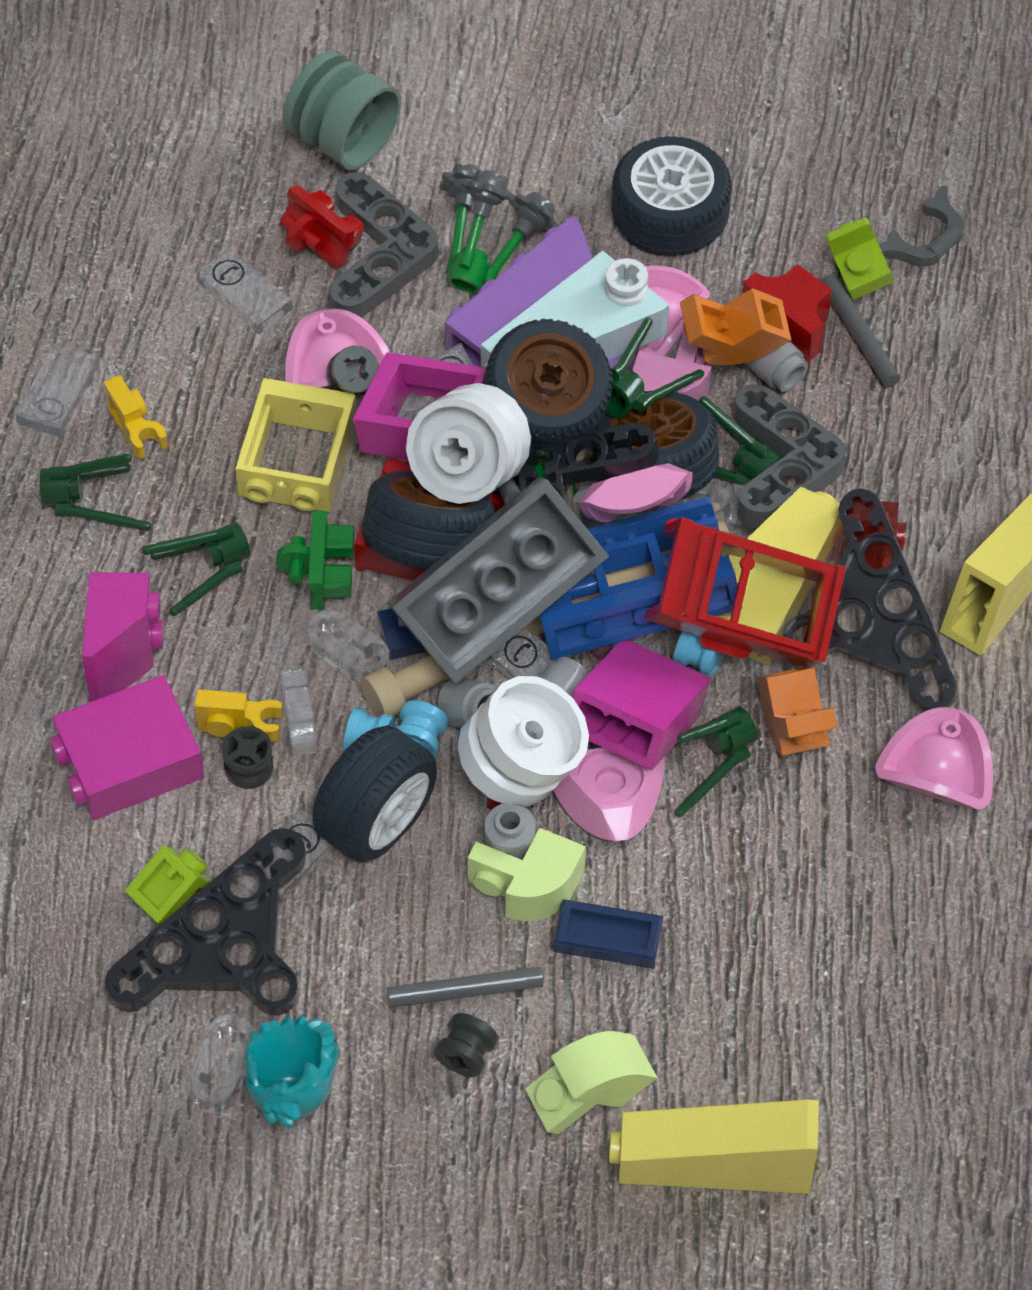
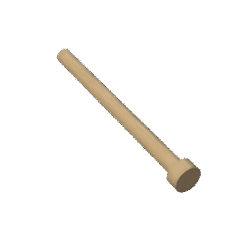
(389, 691)

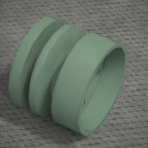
(341, 109)

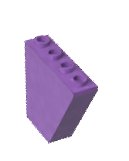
(524, 283)

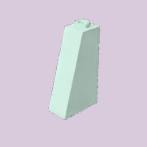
(584, 303)

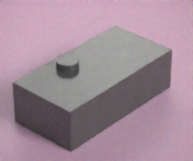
(497, 579)

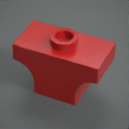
(804, 302)

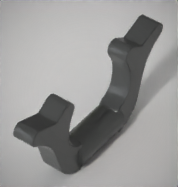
(931, 253)

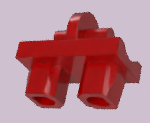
(316, 226)

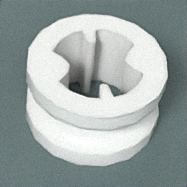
(626, 270)

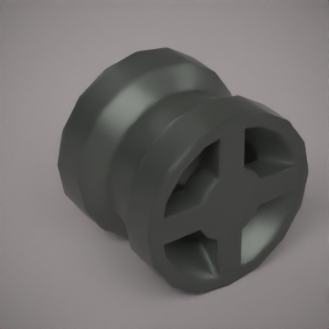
(346, 376)
(252, 745)
(466, 1045)

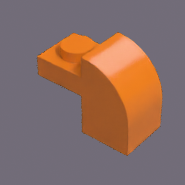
(738, 330)
(795, 710)

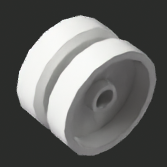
(468, 443)
(523, 741)

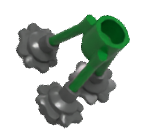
(467, 183)

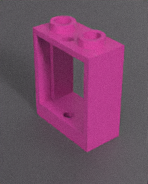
(376, 418)

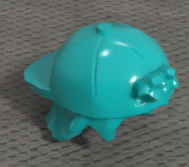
(290, 1068)

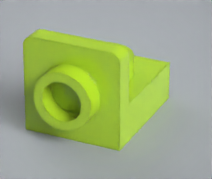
(859, 258)
(168, 882)

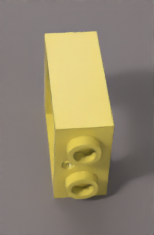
(284, 404)

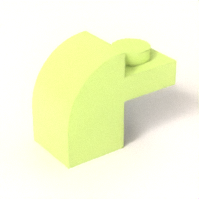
(531, 885)
(588, 1072)

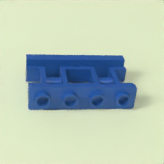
(622, 607)

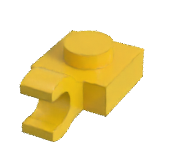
(127, 411)
(224, 711)

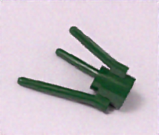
(629, 386)
(751, 457)
(65, 484)
(220, 547)
(726, 734)

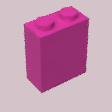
(640, 702)
(126, 748)

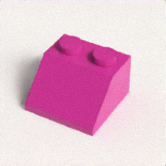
(120, 631)

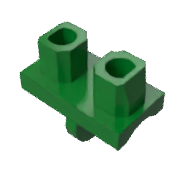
(323, 579)

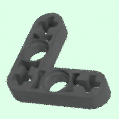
(393, 247)
(797, 452)

